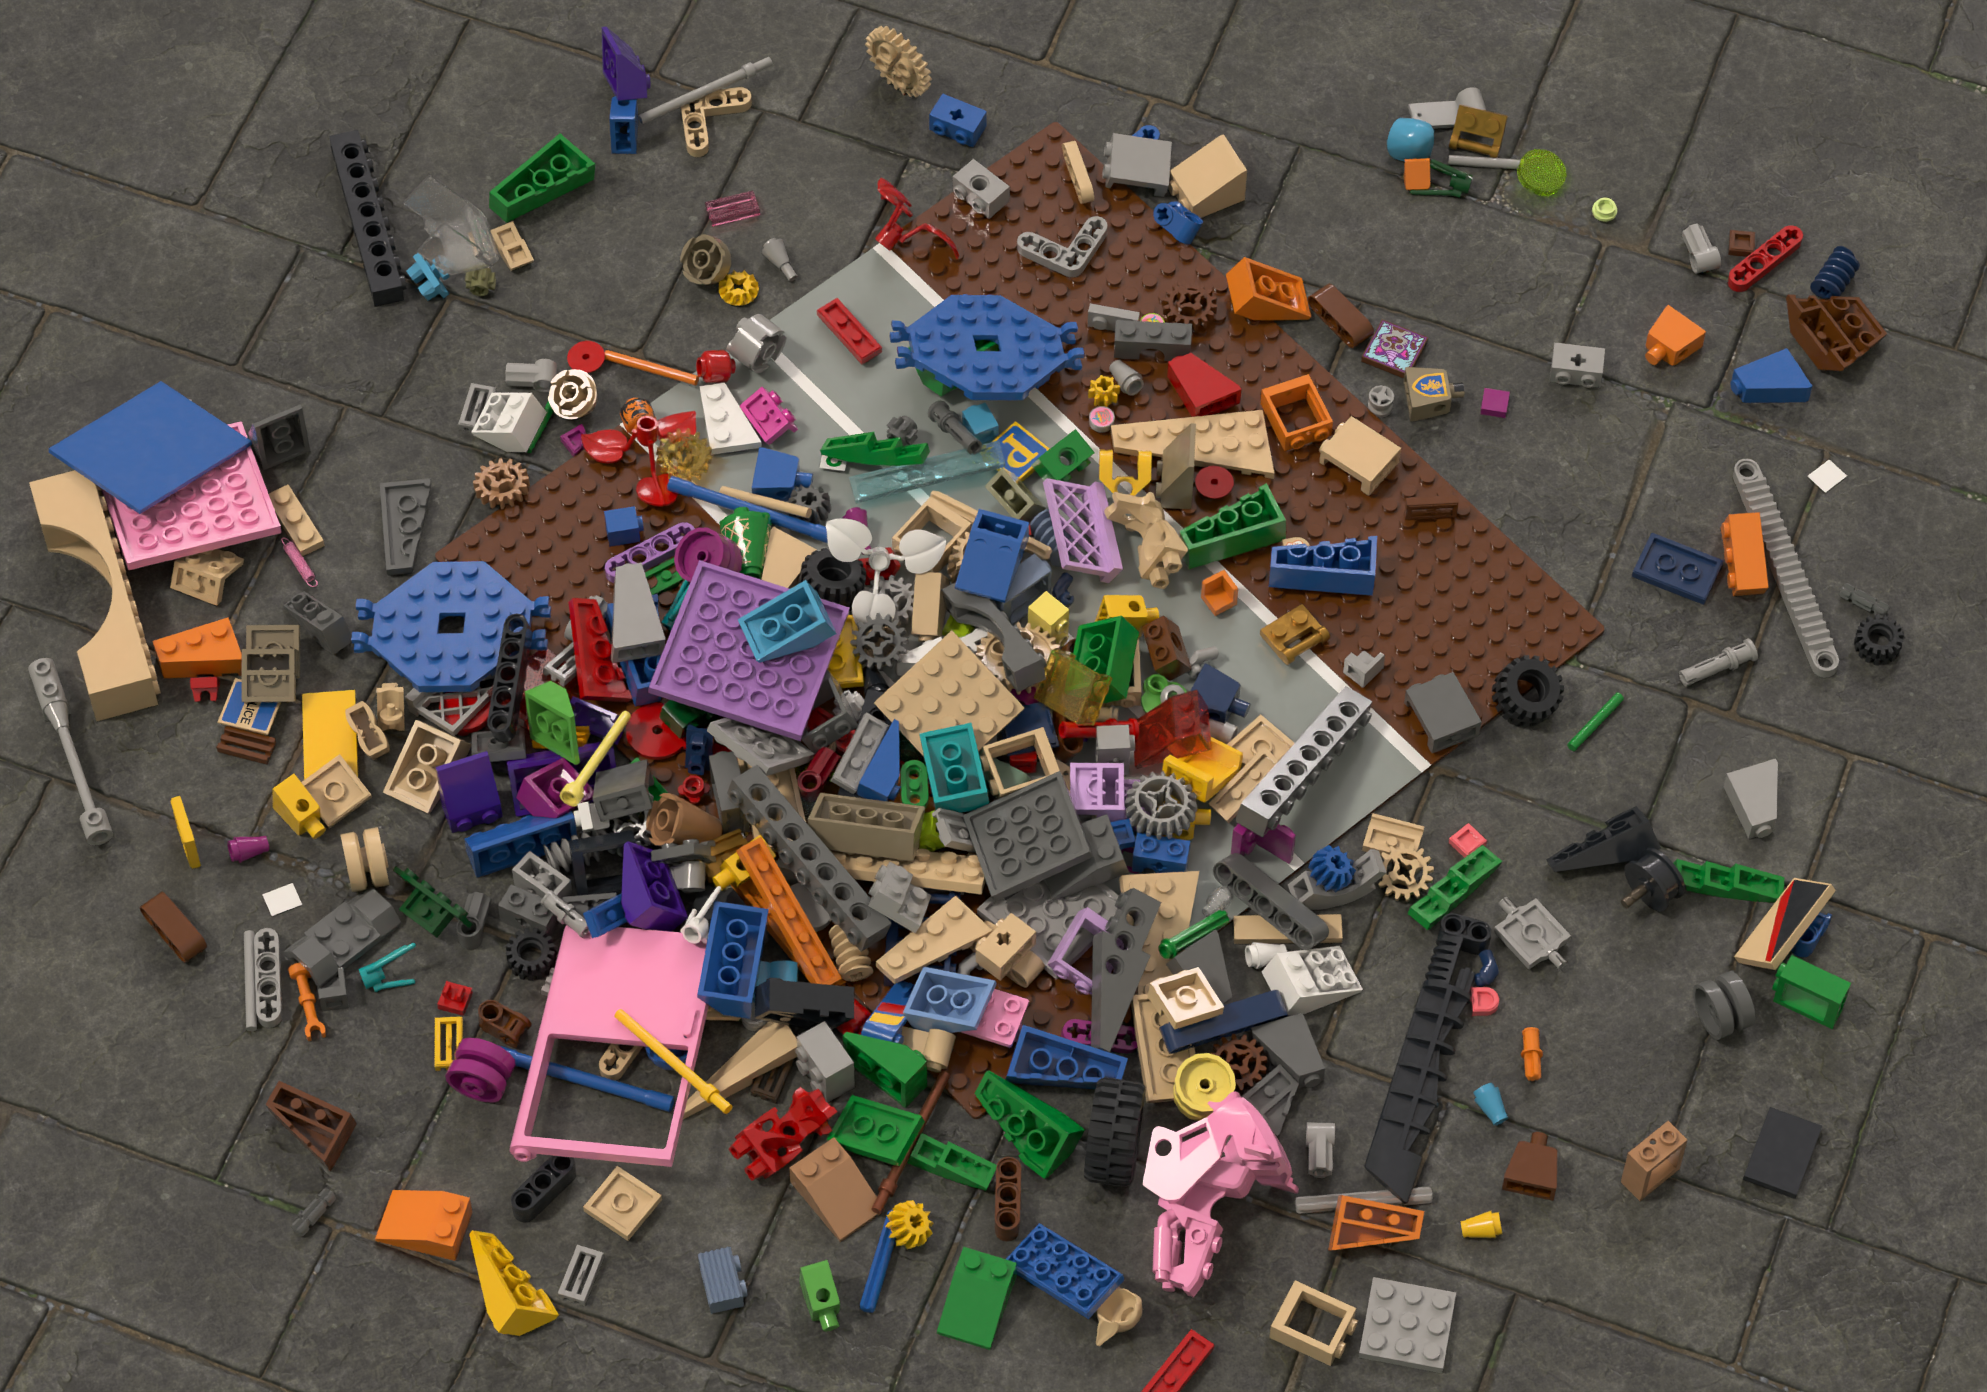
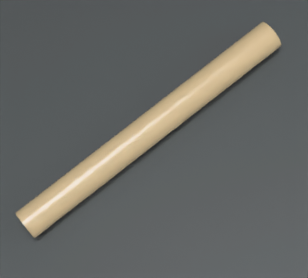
(767, 502)

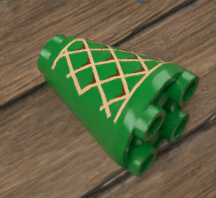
(751, 534)

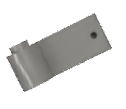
(1444, 113)

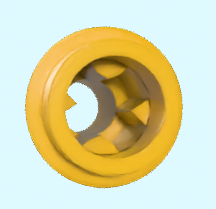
(1482, 1226)

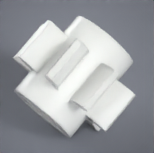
(855, 701)

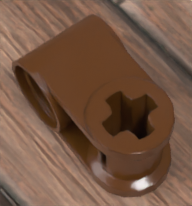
(507, 1025)

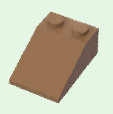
(834, 1189)

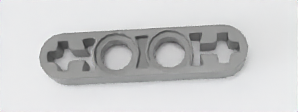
(270, 977)

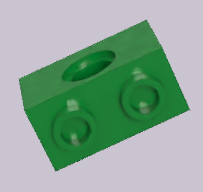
(1071, 447)

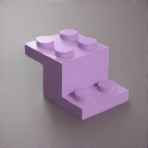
(1100, 790)

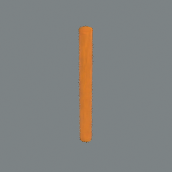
(651, 367)

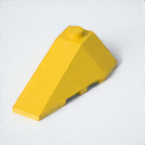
(507, 1293)

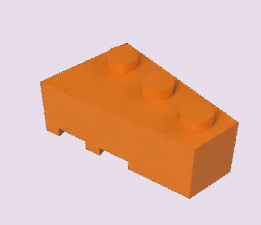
(1744, 554)

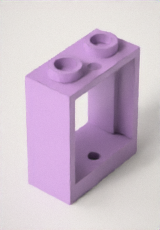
(1094, 924)

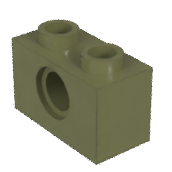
(1014, 496)

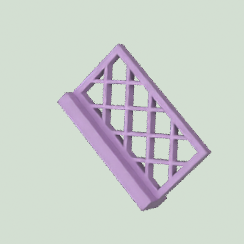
(1099, 529)

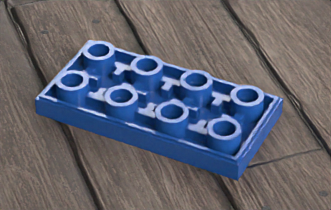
(1065, 1271)

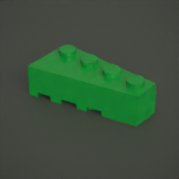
(542, 178)

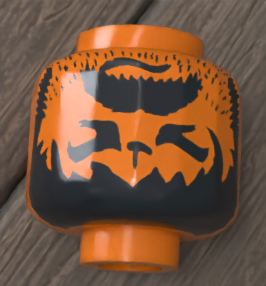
(633, 410)

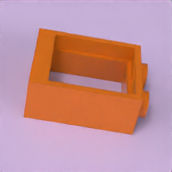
(1290, 392)

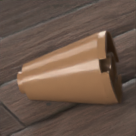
(678, 820)

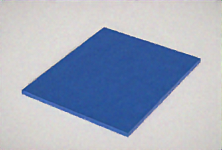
(150, 447)

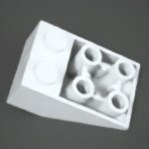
(1311, 978)

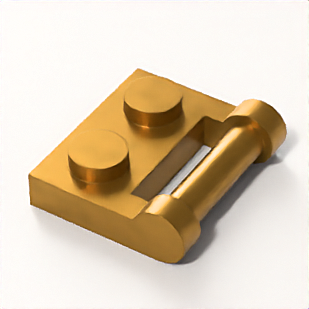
(1480, 123)
(1291, 628)

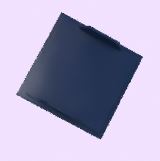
(1031, 718)

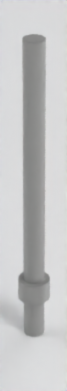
(747, 71)

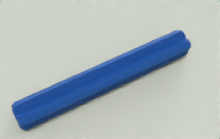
(878, 1270)

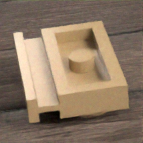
(1391, 832)

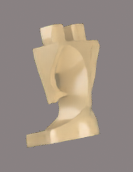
(1161, 545)

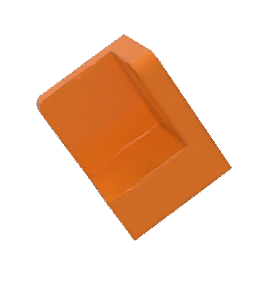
(1219, 592)

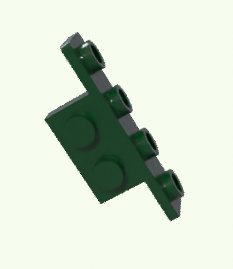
(426, 908)

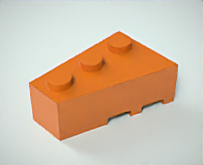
(200, 651)
(1371, 1223)

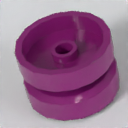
(706, 546)
(480, 1070)

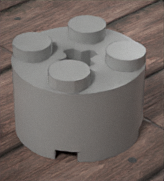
(756, 342)

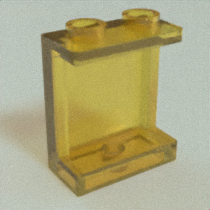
(1072, 688)

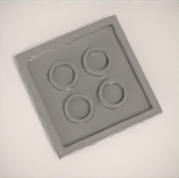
(760, 747)
(1407, 1325)

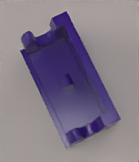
(595, 717)

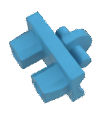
(433, 285)

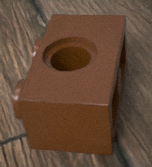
(1166, 648)

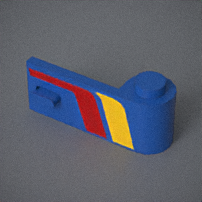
(888, 1017)

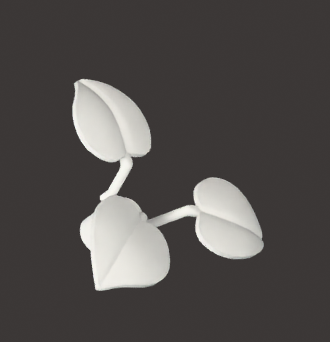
(850, 538)

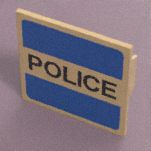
(252, 716)

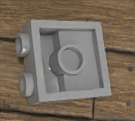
(897, 897)

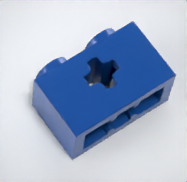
(957, 120)
(1160, 855)

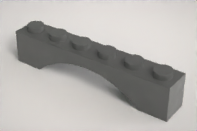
(1020, 662)

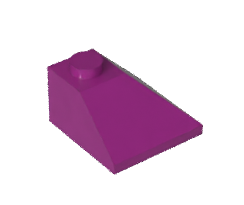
(542, 790)

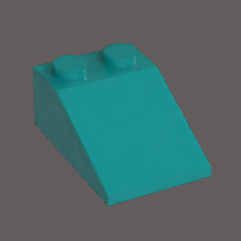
(954, 768)

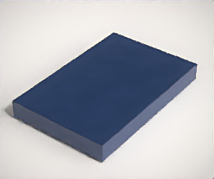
(1677, 568)

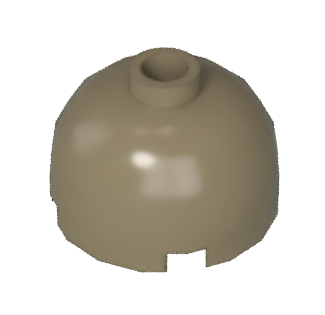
(705, 260)

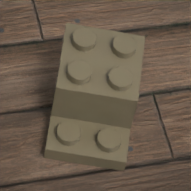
(270, 663)

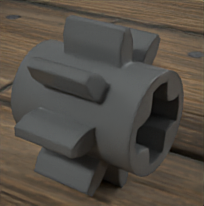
(904, 428)

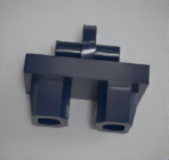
(698, 749)

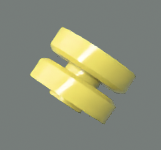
(1198, 1072)

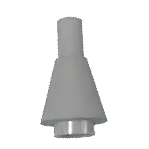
(776, 253)

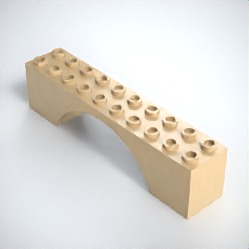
(117, 658)

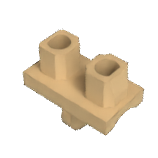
(390, 707)

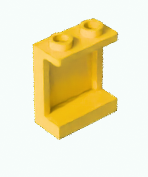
(1207, 770)

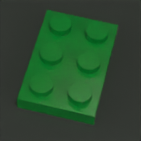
(876, 1130)

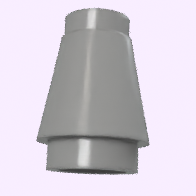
(1126, 377)

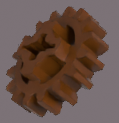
(1190, 305)
(1246, 1057)

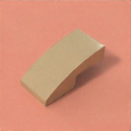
(511, 246)

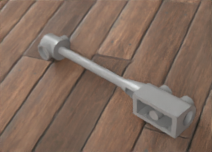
(56, 709)

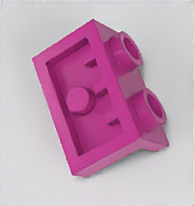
(767, 415)

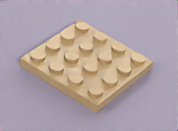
(948, 691)

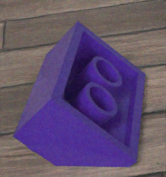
(623, 68)

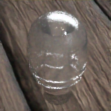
(1218, 900)

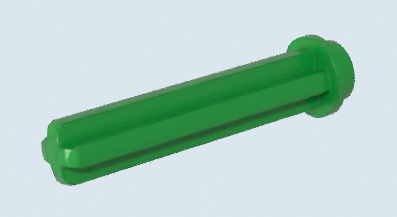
(1170, 947)

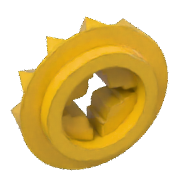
(737, 296)

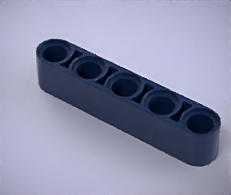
(1236, 1018)

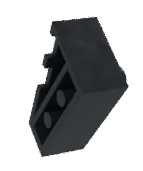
(803, 1003)

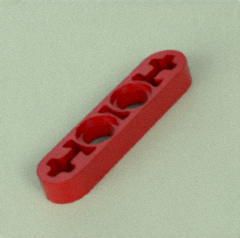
(1767, 260)

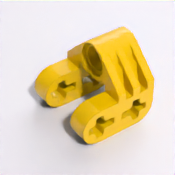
(1143, 471)

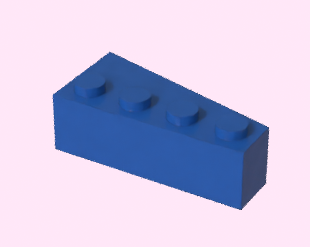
(1326, 567)
(1060, 1062)

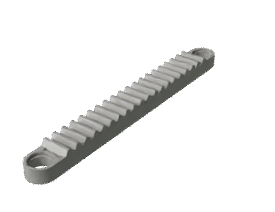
(1787, 569)

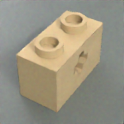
(1005, 946)

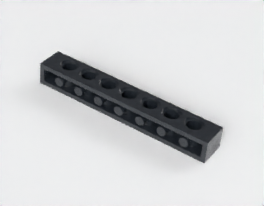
(367, 219)

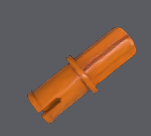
(1531, 1053)

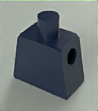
(1220, 694)

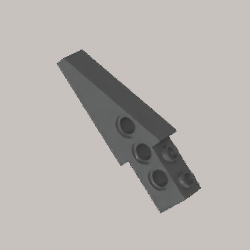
(1115, 991)

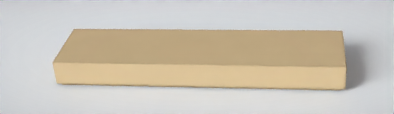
(1256, 929)

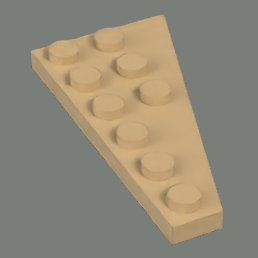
(1221, 440)
(1177, 896)

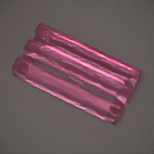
(733, 211)

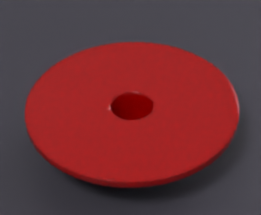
(586, 356)
(1214, 482)

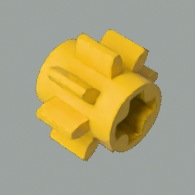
(1103, 391)

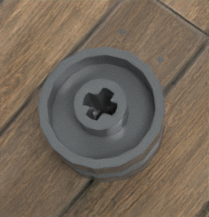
(1724, 1005)

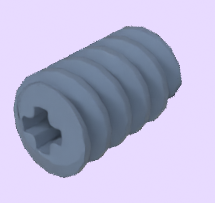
(1043, 532)

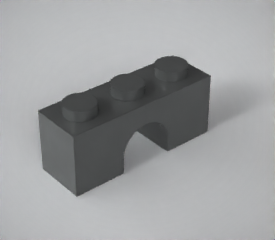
(1136, 336)

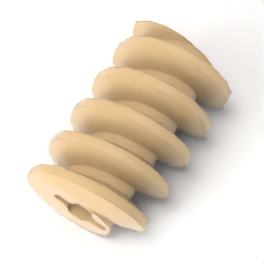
(851, 962)

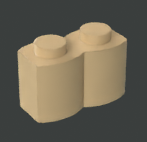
(365, 725)

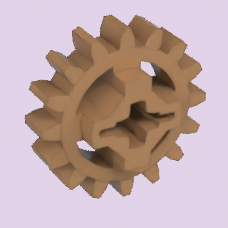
(501, 483)

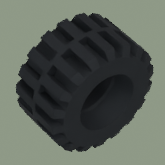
(832, 578)
(1543, 679)

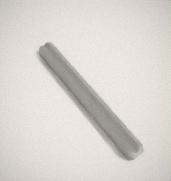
(1325, 1203)

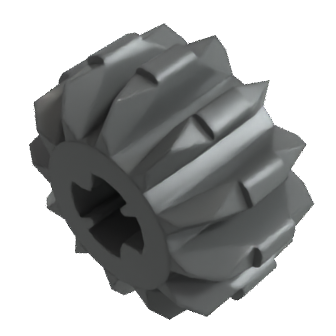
(813, 499)

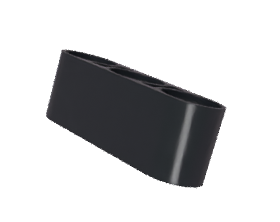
(541, 1198)

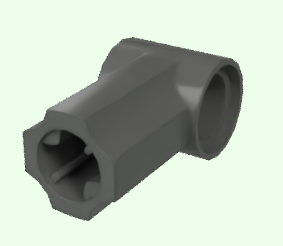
(478, 908)

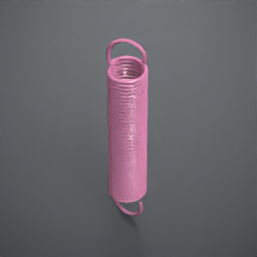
(299, 562)

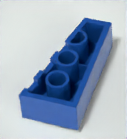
(638, 671)

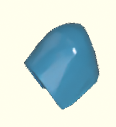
(1410, 139)

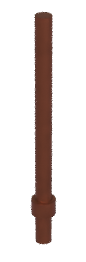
(888, 1186)

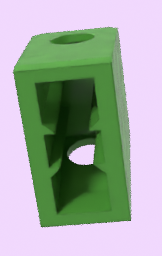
(819, 1285)

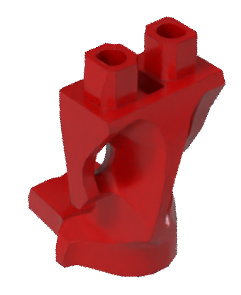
(806, 1115)

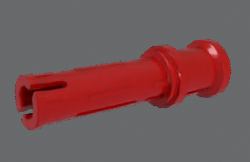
(1074, 730)

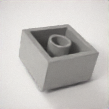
(825, 1062)

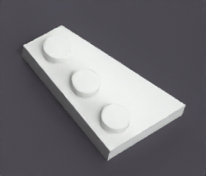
(725, 421)

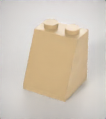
(1209, 179)

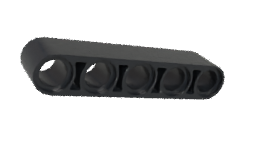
(512, 689)

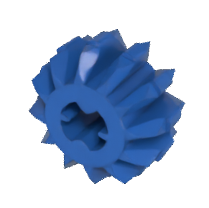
(1332, 868)

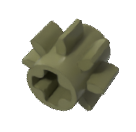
(480, 281)

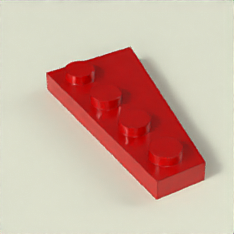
(596, 673)

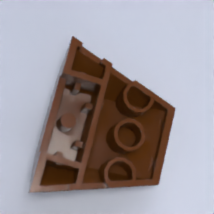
(1833, 329)

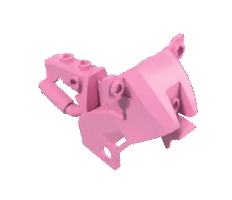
(1197, 1177)

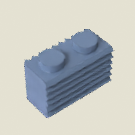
(721, 1279)

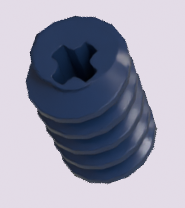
(1835, 273)

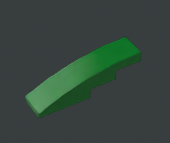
(867, 450)
(1732, 883)
(1455, 887)
(952, 1162)

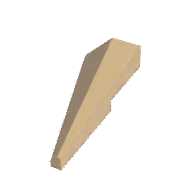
(763, 1052)

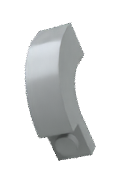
(1368, 870)

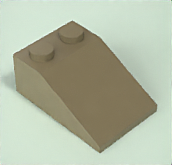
(1177, 471)

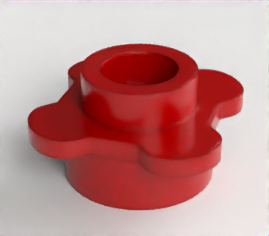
(693, 782)

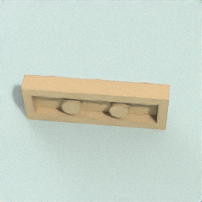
(295, 521)
(1229, 799)

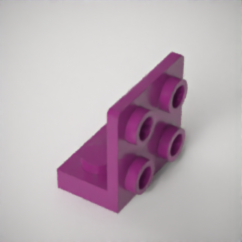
(1278, 842)

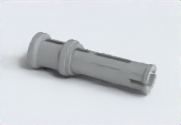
(1729, 658)

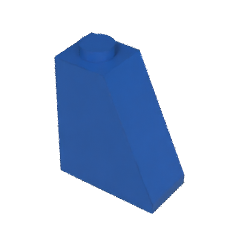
(1771, 380)

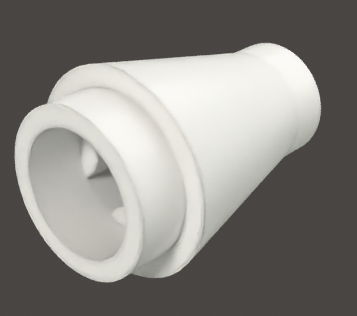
(1260, 954)

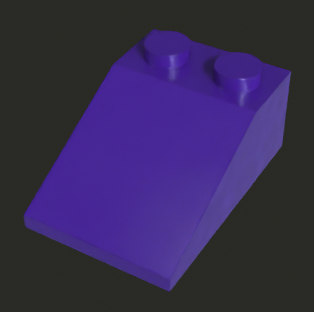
(468, 792)
(649, 891)

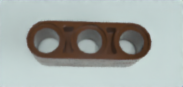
(1340, 315)
(173, 927)
(1005, 1187)

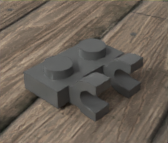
(689, 851)

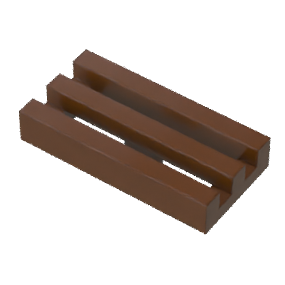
(1431, 507)
(249, 741)

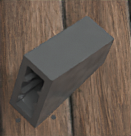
(1209, 958)
(1292, 1046)

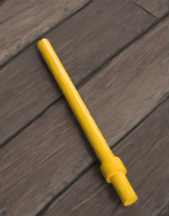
(707, 1091)

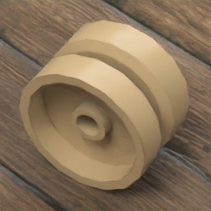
(365, 859)

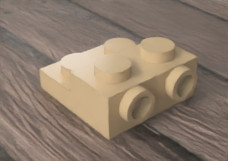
(1185, 998)

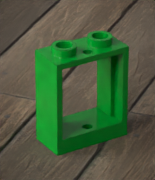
(1810, 991)

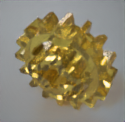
(672, 450)

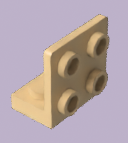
(204, 574)

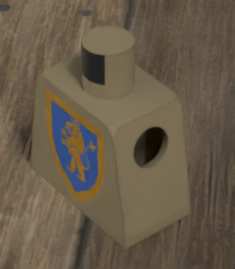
(1429, 392)

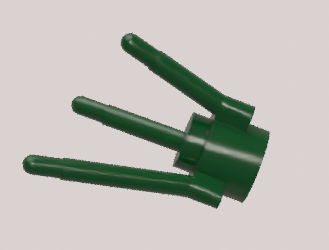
(1460, 181)

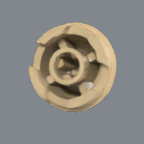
(572, 394)

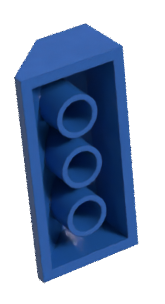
(511, 842)
(733, 958)

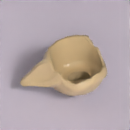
(1118, 1314)

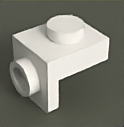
(588, 818)

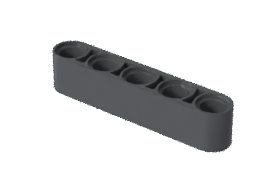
(1271, 901)

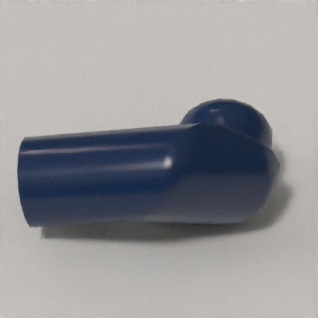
(1060, 590)
(1488, 971)

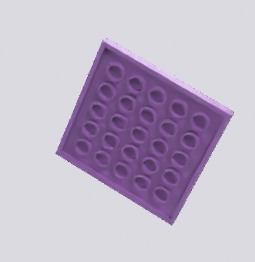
(714, 668)

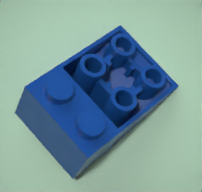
(992, 555)

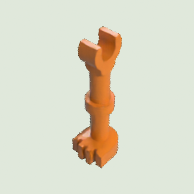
(306, 999)

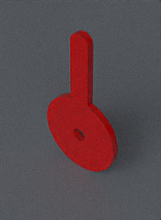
(655, 746)

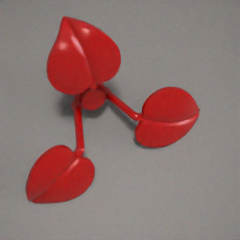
(892, 231)
(609, 444)

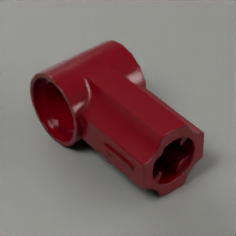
(818, 772)

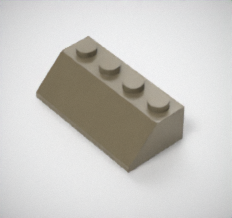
(867, 826)

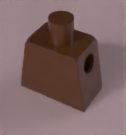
(1533, 1168)

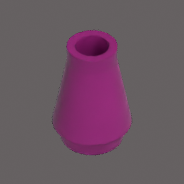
(247, 847)

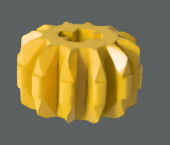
(909, 1224)

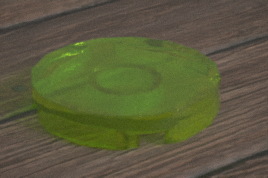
(1541, 172)

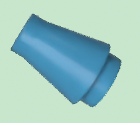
(1491, 1103)

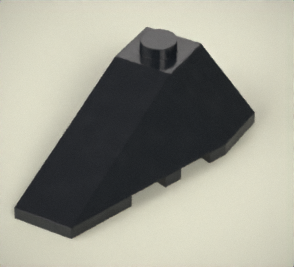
(1619, 842)

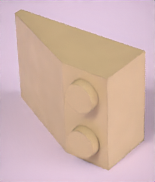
(415, 773)

